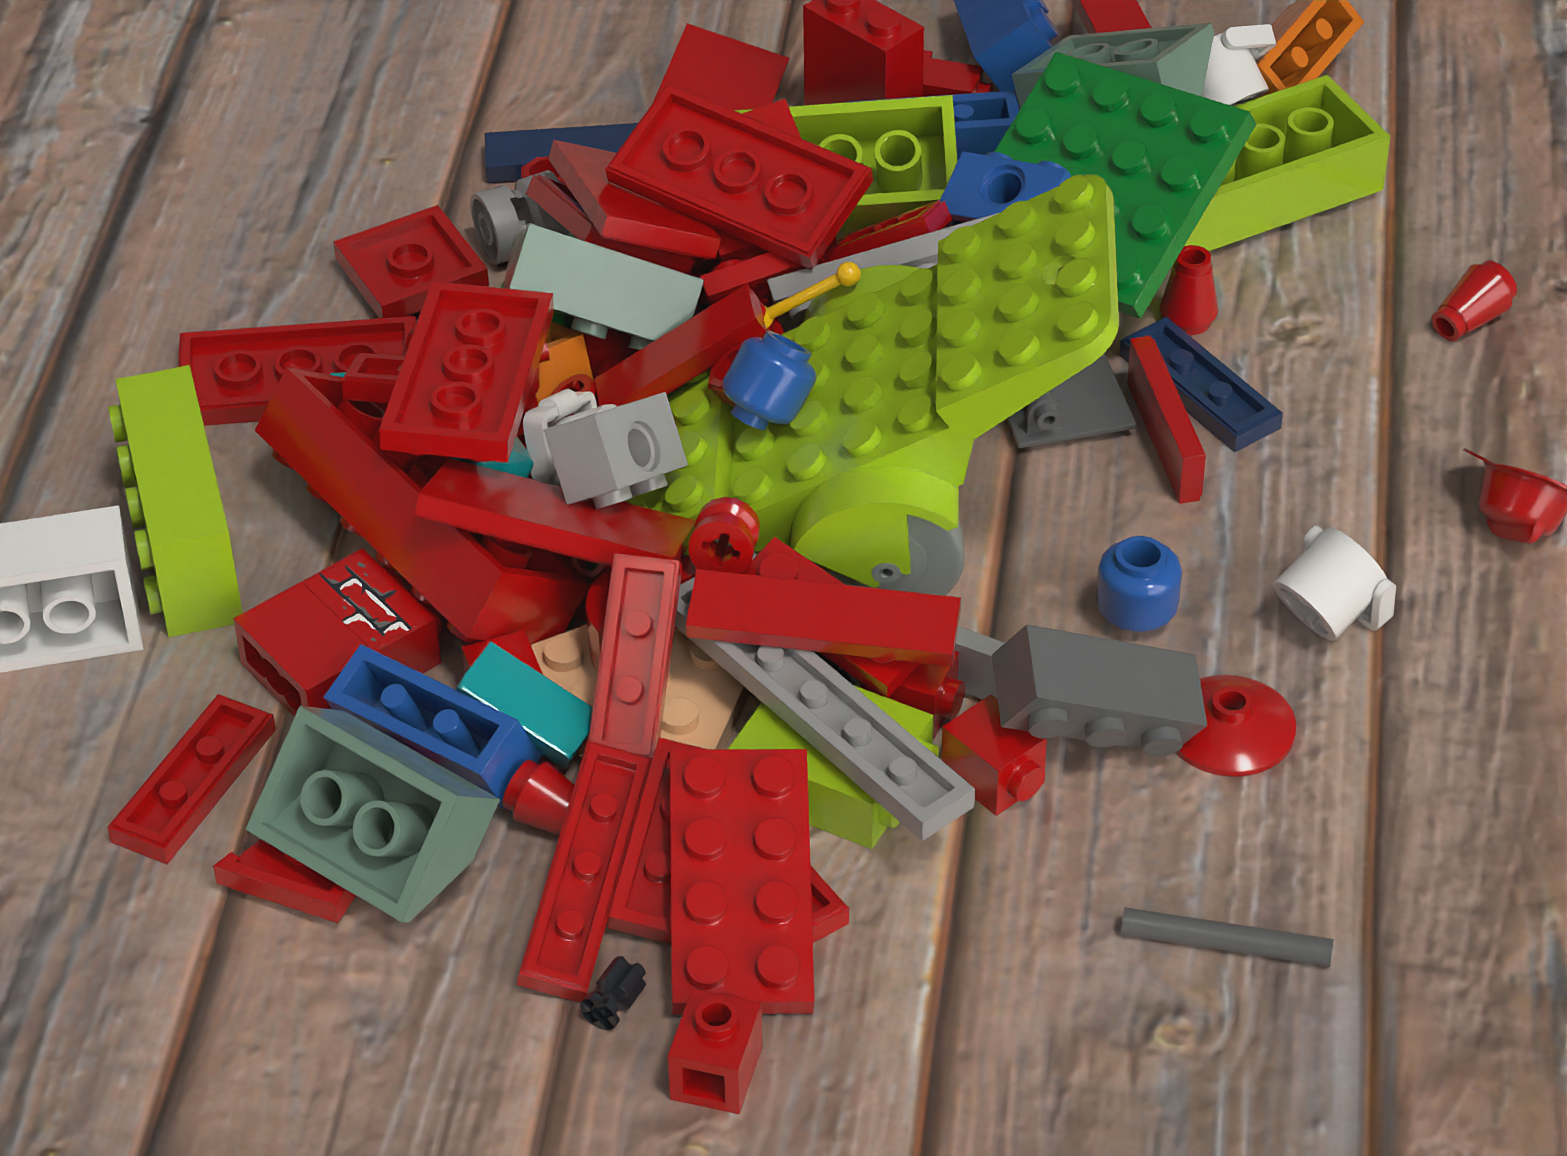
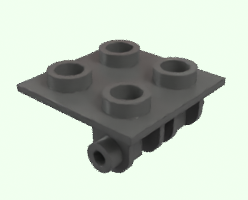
(1077, 408)

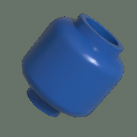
(769, 380)
(1138, 584)

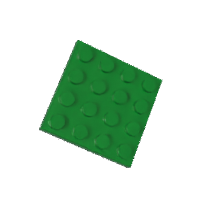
(1150, 145)

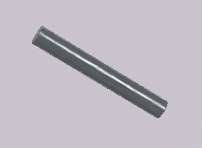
(1227, 936)

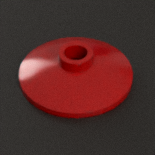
(1245, 730)

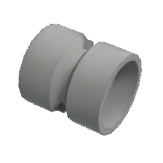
(502, 210)

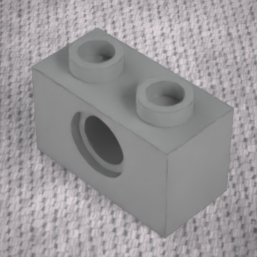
(617, 451)

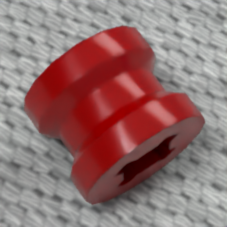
(729, 522)

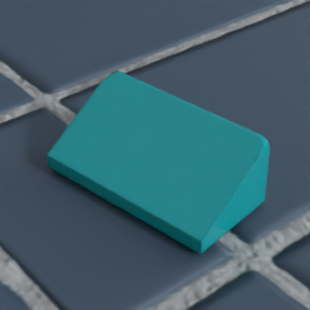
(546, 711)

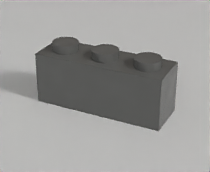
(1098, 690)

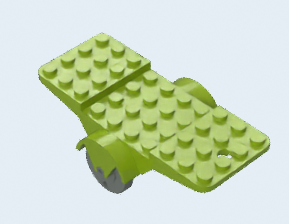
(903, 387)

